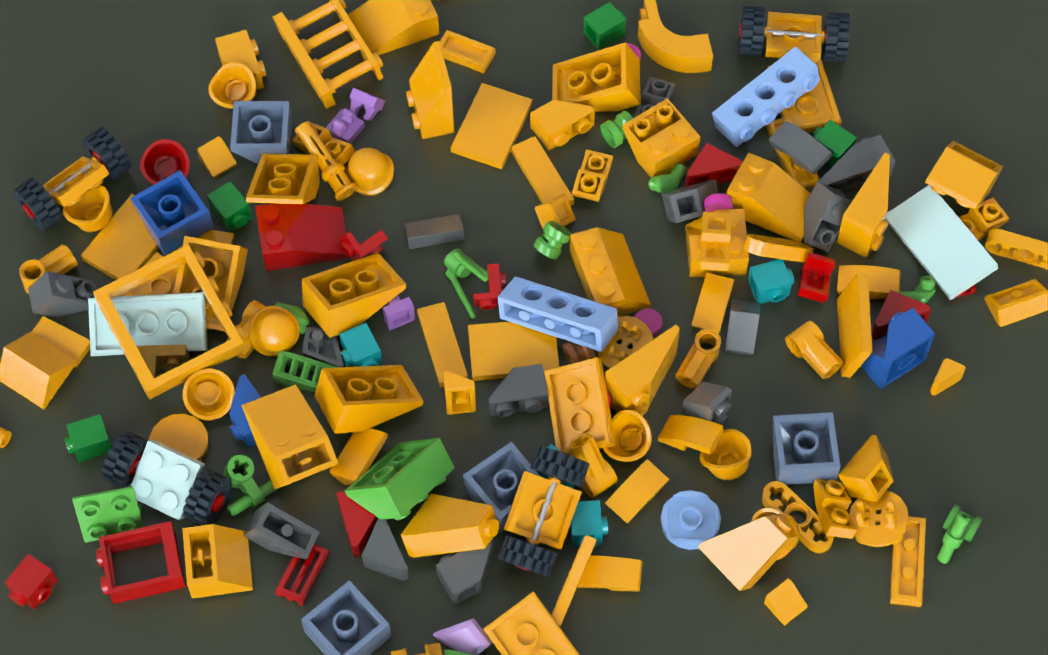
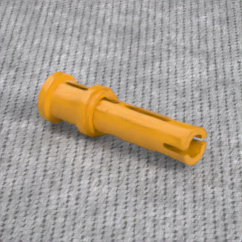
(331, 171)

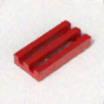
(292, 593)

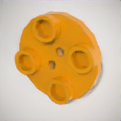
(630, 332)
(892, 520)

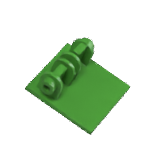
(107, 513)

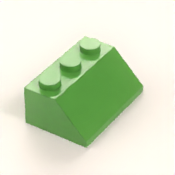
(402, 478)

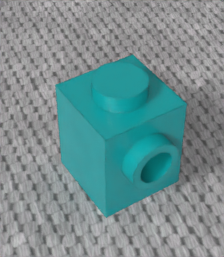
(770, 281)
(360, 347)
(588, 522)

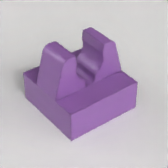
(361, 98)
(345, 126)
(398, 312)

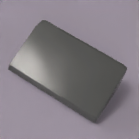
(434, 231)

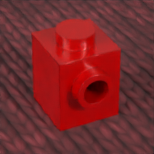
(31, 582)

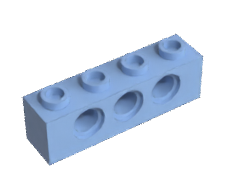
(771, 84)
(558, 313)

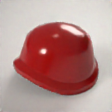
(163, 160)

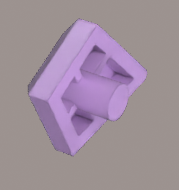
(464, 637)

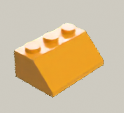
(608, 270)

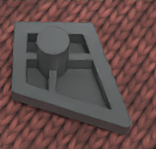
(321, 348)

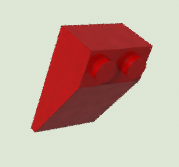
(299, 234)

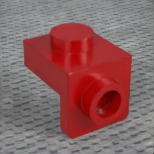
(356, 251)
(815, 277)
(497, 282)

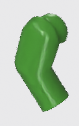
(668, 182)
(923, 291)
(298, 313)

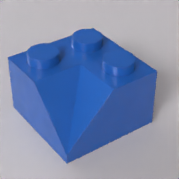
(172, 211)
(901, 348)

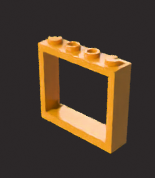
(180, 374)

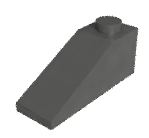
(857, 164)

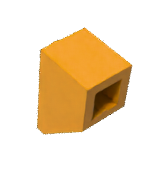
(239, 48)
(561, 121)
(868, 472)

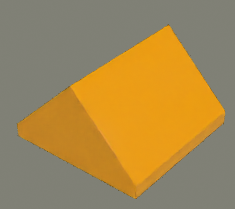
(35, 368)

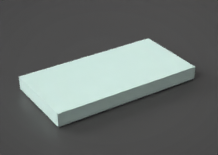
(941, 242)
(152, 321)

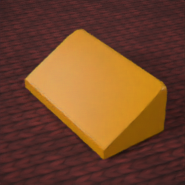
(1018, 302)
(459, 393)
(358, 455)

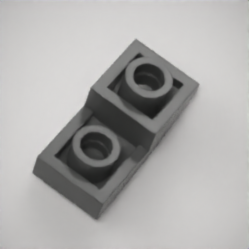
(654, 93)
(800, 146)

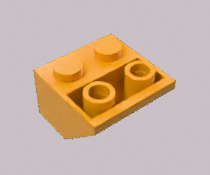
(661, 138)
(963, 175)
(216, 560)

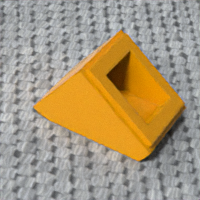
(216, 157)
(557, 210)
(948, 375)
(785, 602)

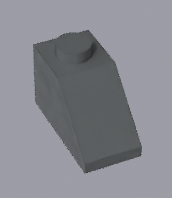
(281, 532)

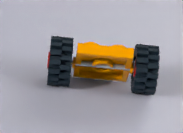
(791, 30)
(106, 160)
(543, 510)

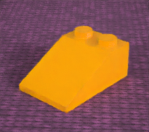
(394, 23)
(599, 79)
(431, 95)
(285, 179)
(769, 197)
(865, 217)
(223, 263)
(350, 293)
(639, 376)
(365, 396)

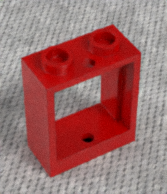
(135, 539)

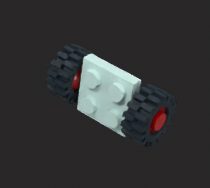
(167, 479)

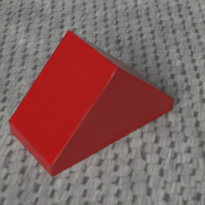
(713, 164)
(893, 304)
(357, 522)

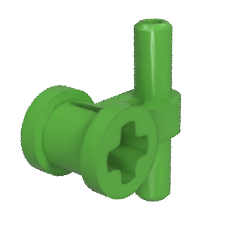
(252, 493)
(959, 527)

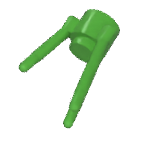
(461, 266)

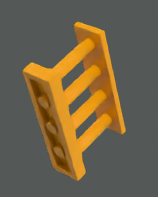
(314, 68)

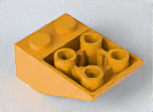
(289, 436)

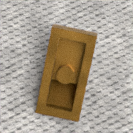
(163, 357)

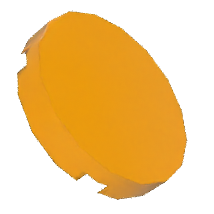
(182, 434)

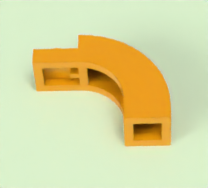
(671, 50)

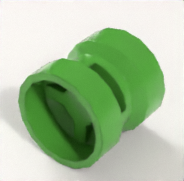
(613, 131)
(552, 239)

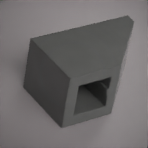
(688, 201)
(824, 216)
(60, 294)
(519, 392)
(708, 403)
(464, 572)

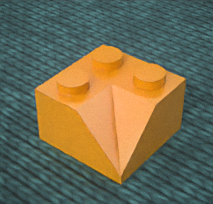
(738, 256)

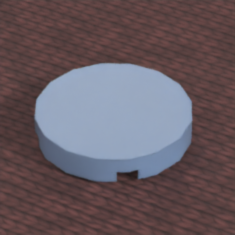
(690, 519)

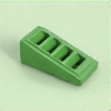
(294, 362)

